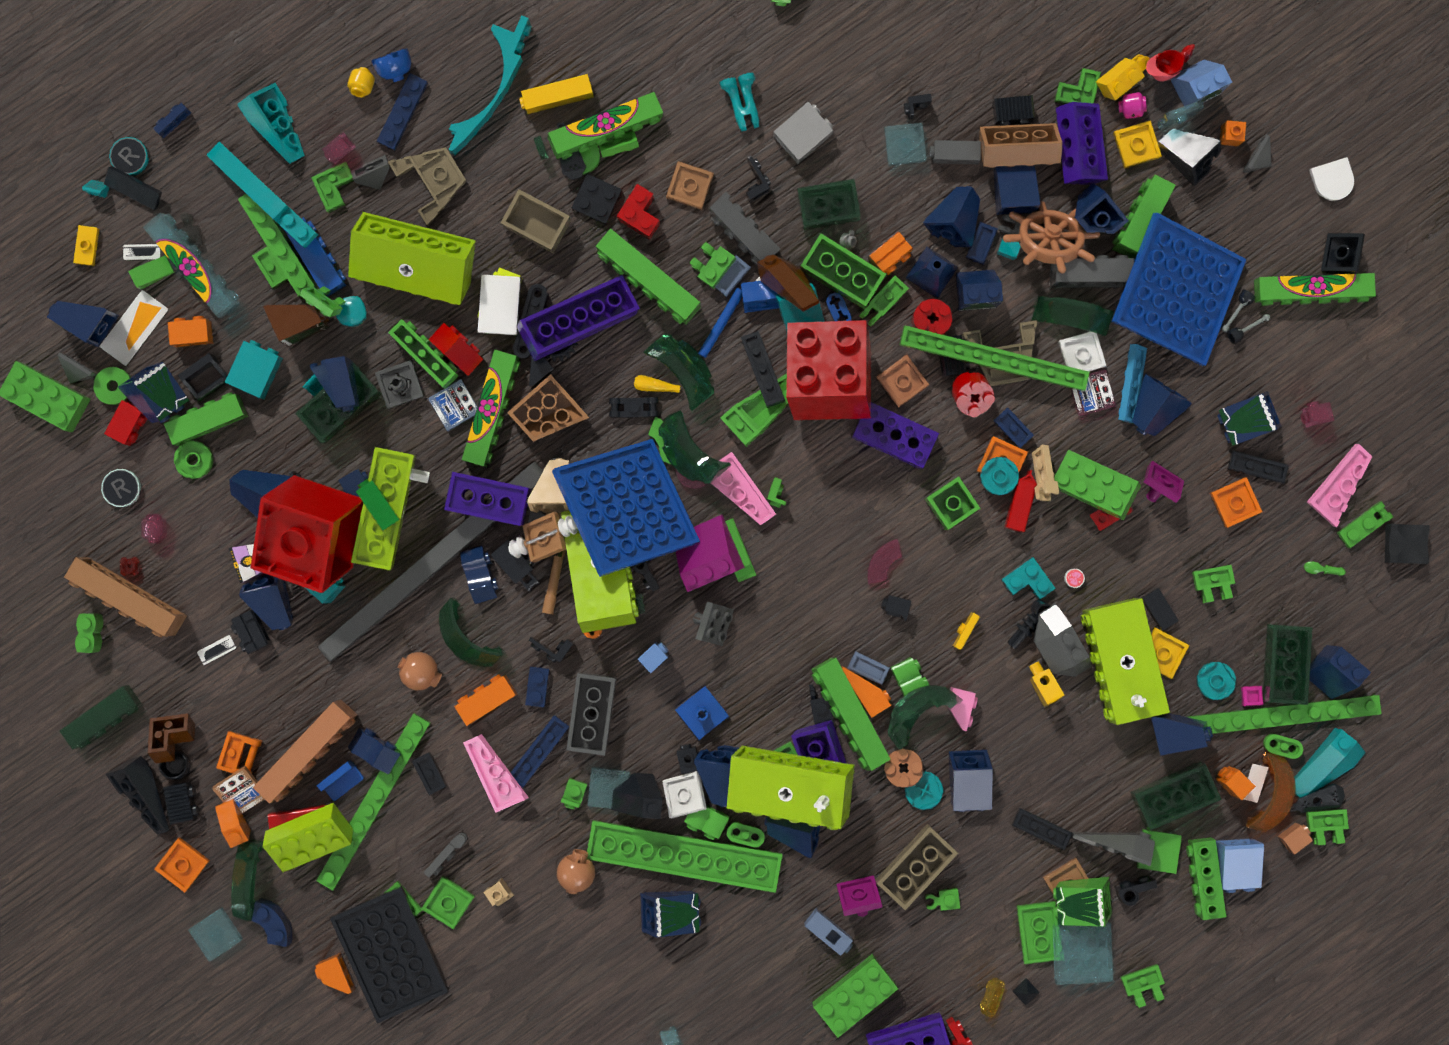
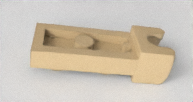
(1044, 474)

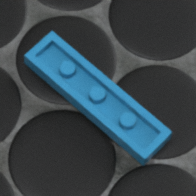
(1132, 382)

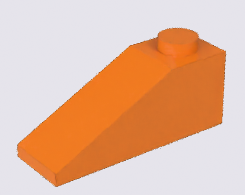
(870, 695)

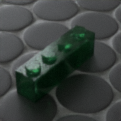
(100, 717)

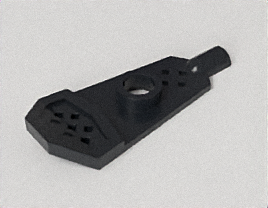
(575, 159)
(1326, 799)

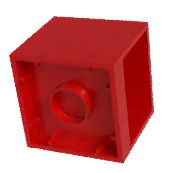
(829, 370)
(306, 533)

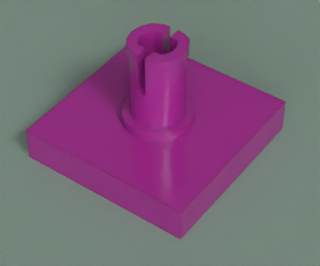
(1163, 483)
(859, 896)

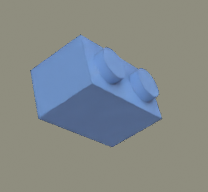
(654, 656)

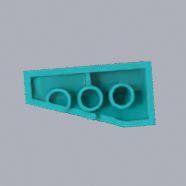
(269, 116)

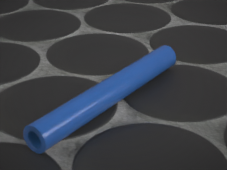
(721, 322)

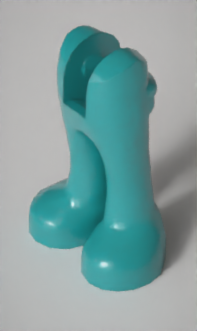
(745, 82)

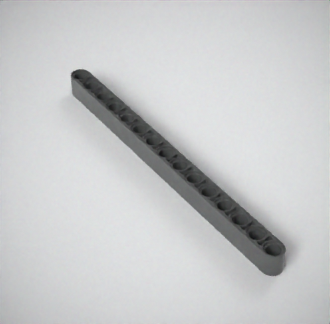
(417, 574)

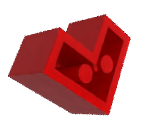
(634, 212)
(455, 347)

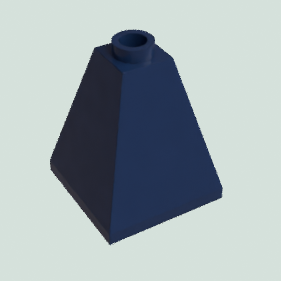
(932, 272)

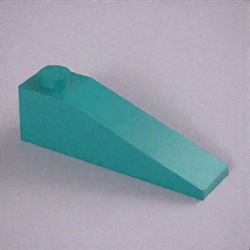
(1330, 760)

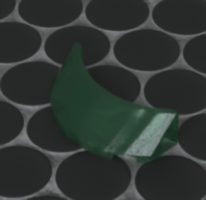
(1072, 314)
(686, 366)
(685, 454)
(460, 643)
(913, 706)
(244, 879)

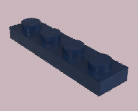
(402, 112)
(539, 750)

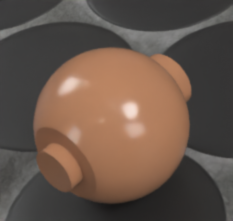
(419, 671)
(576, 872)

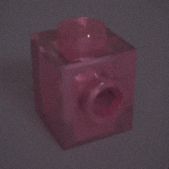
(338, 148)
(1316, 414)

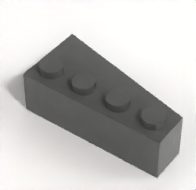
(742, 229)

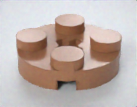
(904, 779)

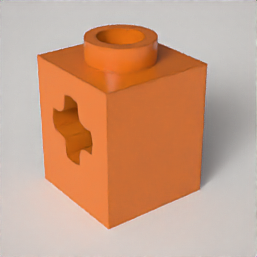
(1232, 133)

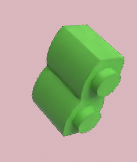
(89, 637)
(908, 675)
(709, 821)

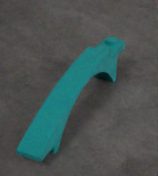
(511, 44)
(262, 195)

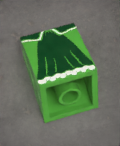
(1083, 902)

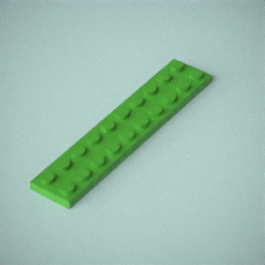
(684, 856)

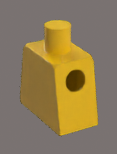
(1047, 693)

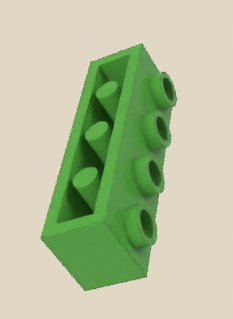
(420, 350)
(1206, 878)

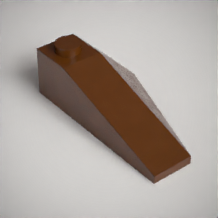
(787, 281)

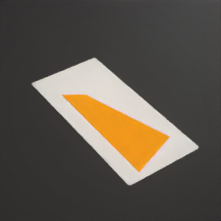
(134, 327)

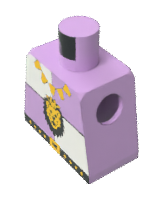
(242, 561)

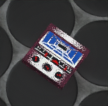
(1097, 395)

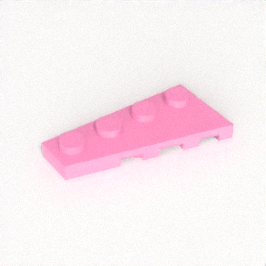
(742, 491)
(1334, 493)
(495, 777)

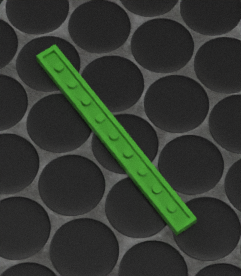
(994, 358)
(1292, 714)
(373, 802)

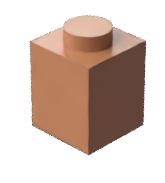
(1295, 838)

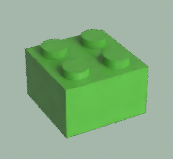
(952, 503)

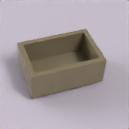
(536, 221)

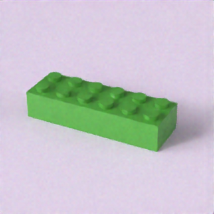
(647, 276)

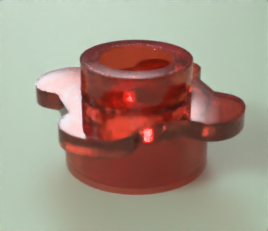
(125, 570)

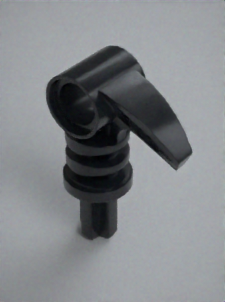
(1029, 624)

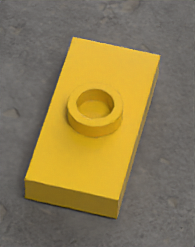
(86, 245)
(965, 630)

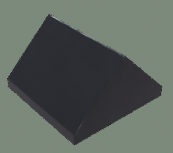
(1342, 253)

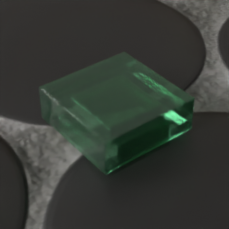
(540, 147)

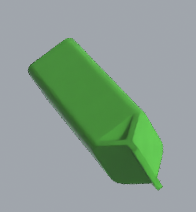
(748, 571)

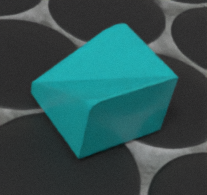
(1009, 249)

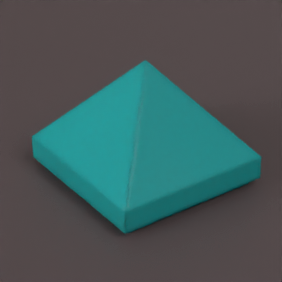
(313, 385)

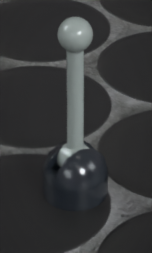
(1245, 299)
(1236, 334)

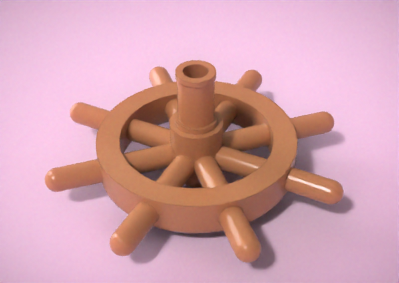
(1051, 237)

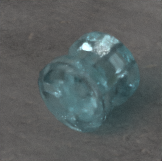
(670, 1036)

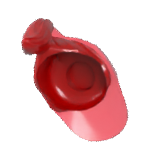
(1168, 63)

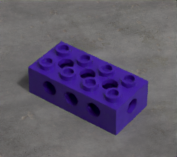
(1082, 143)
(896, 448)
(481, 487)
(912, 1031)

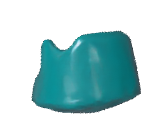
(353, 312)

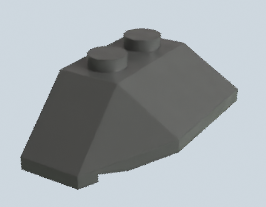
(1060, 644)

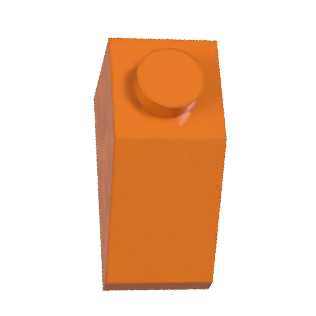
(232, 823)
(335, 974)

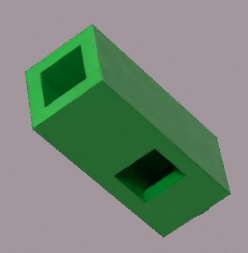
(377, 504)

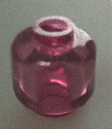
(153, 528)

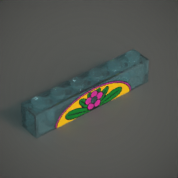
(192, 265)

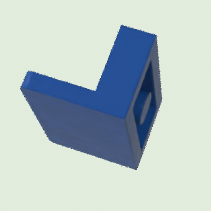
(758, 297)
(341, 780)

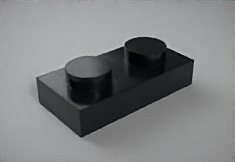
(429, 773)

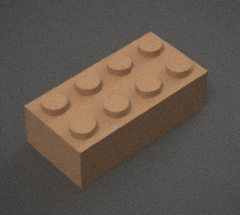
(1020, 145)

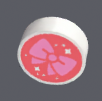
(1074, 578)

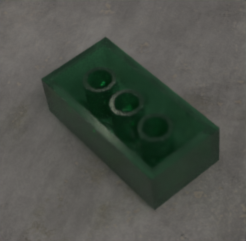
(325, 419)
(1287, 664)
(1175, 795)

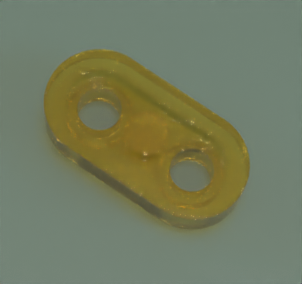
(992, 997)

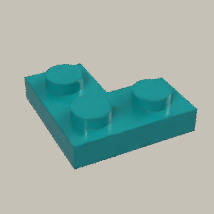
(1029, 574)

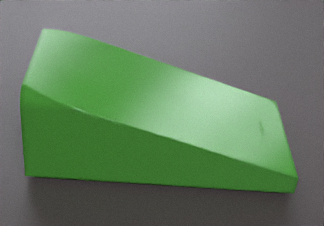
(151, 272)

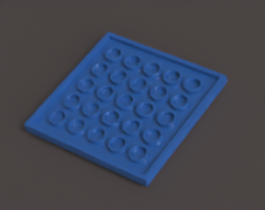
(1179, 289)
(625, 507)

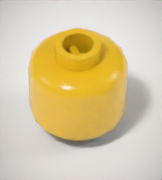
(361, 82)

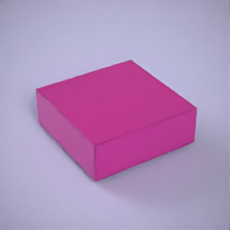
(1252, 695)

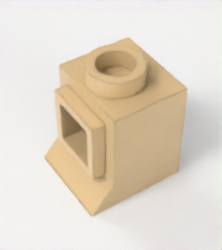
(498, 893)

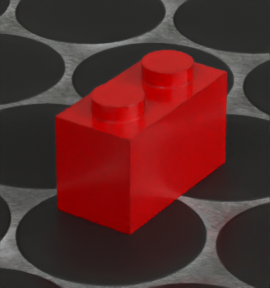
(125, 423)

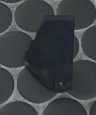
(138, 784)

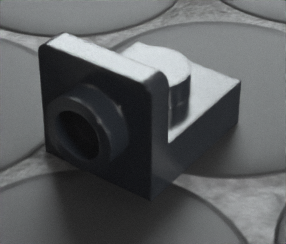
(919, 101)

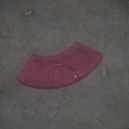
(882, 560)

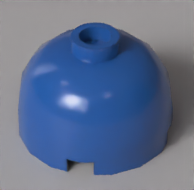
(393, 65)

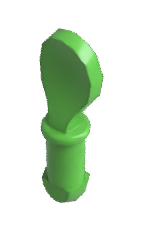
(1314, 568)

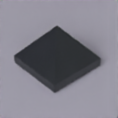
(1025, 991)

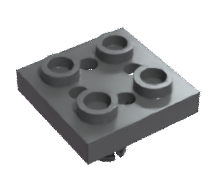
(389, 379)
(713, 623)

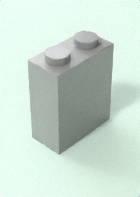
(803, 132)

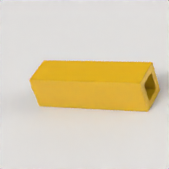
(556, 94)

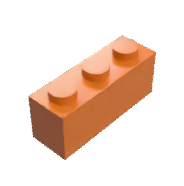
(485, 699)

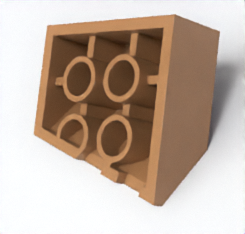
(546, 410)

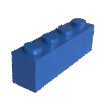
(320, 263)

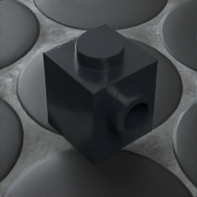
(686, 757)

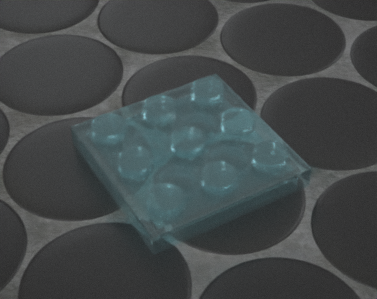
(1082, 954)

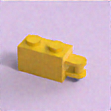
(1122, 77)

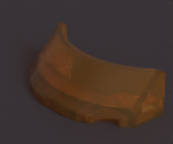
(1282, 796)

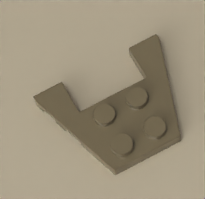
(439, 175)
(998, 377)

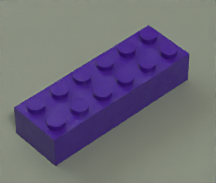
(578, 317)

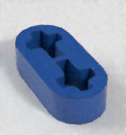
(842, 307)

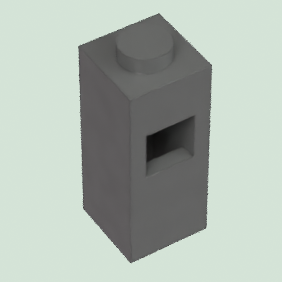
(955, 152)

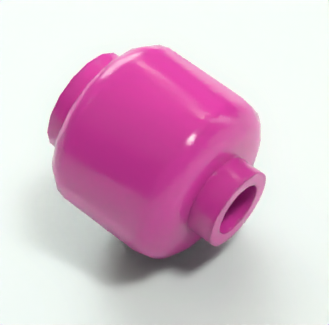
(1133, 105)

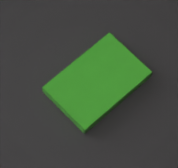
(1036, 931)

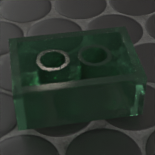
(828, 204)

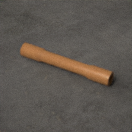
(550, 597)

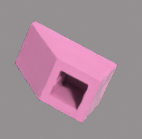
(962, 711)

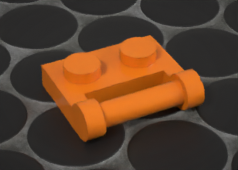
(233, 750)

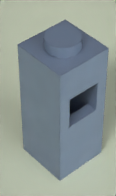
(829, 932)

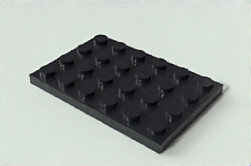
(389, 954)

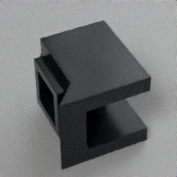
(896, 606)

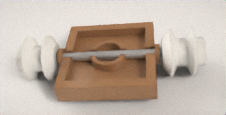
(543, 537)

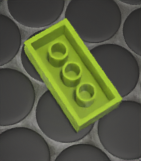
(308, 837)

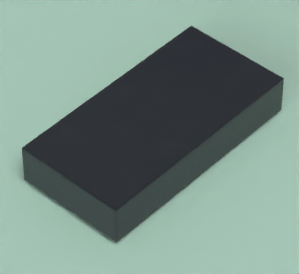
(1160, 609)

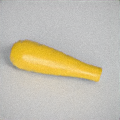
(651, 384)

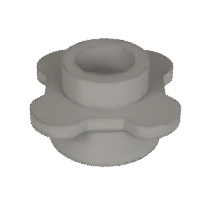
(848, 240)

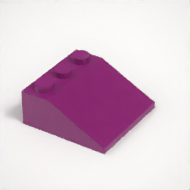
(711, 557)

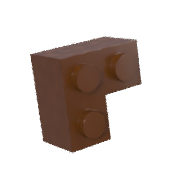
(166, 732)

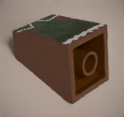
(295, 322)

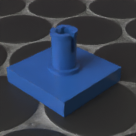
(702, 712)

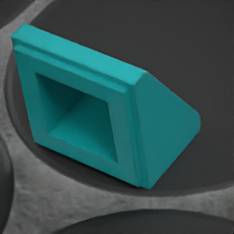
(96, 188)

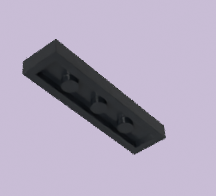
(762, 369)

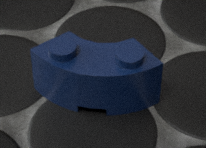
(478, 574)
(374, 750)
(273, 921)

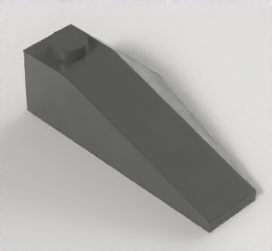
(1131, 845)

